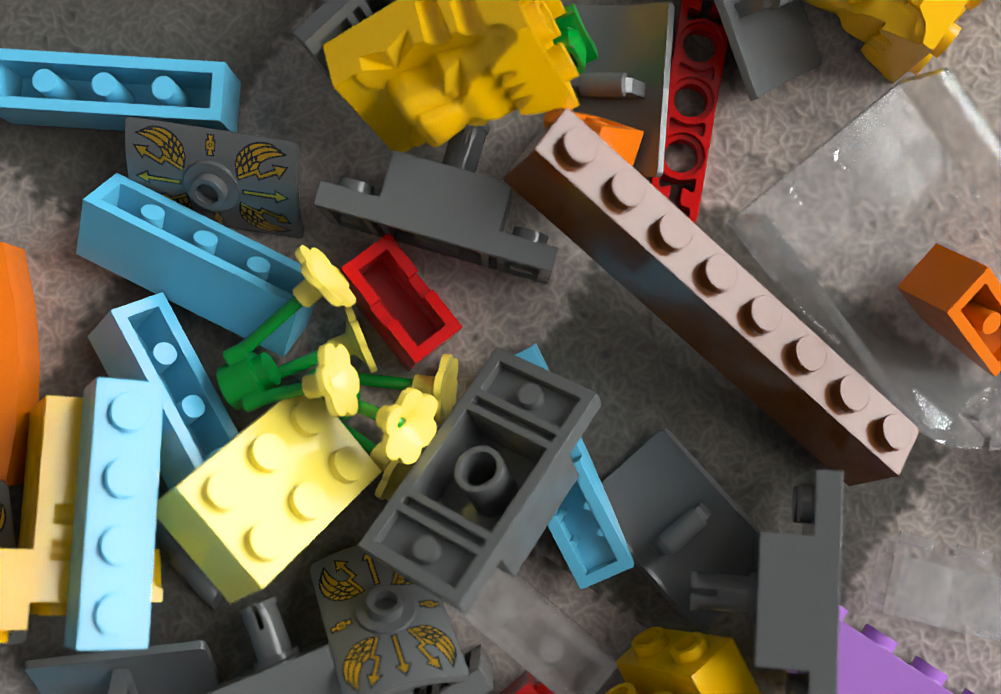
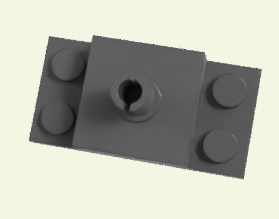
(443, 210)
(485, 481)
(791, 590)
(279, 664)

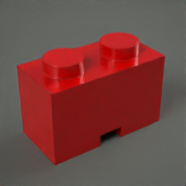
(399, 302)

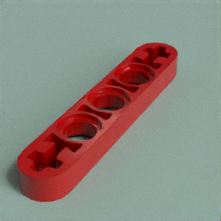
(706, 80)

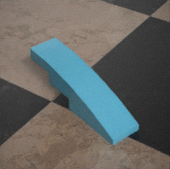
(585, 520)

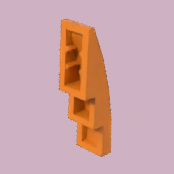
(18, 361)

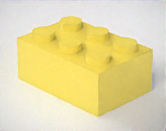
(266, 494)

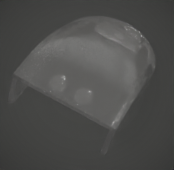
(859, 220)

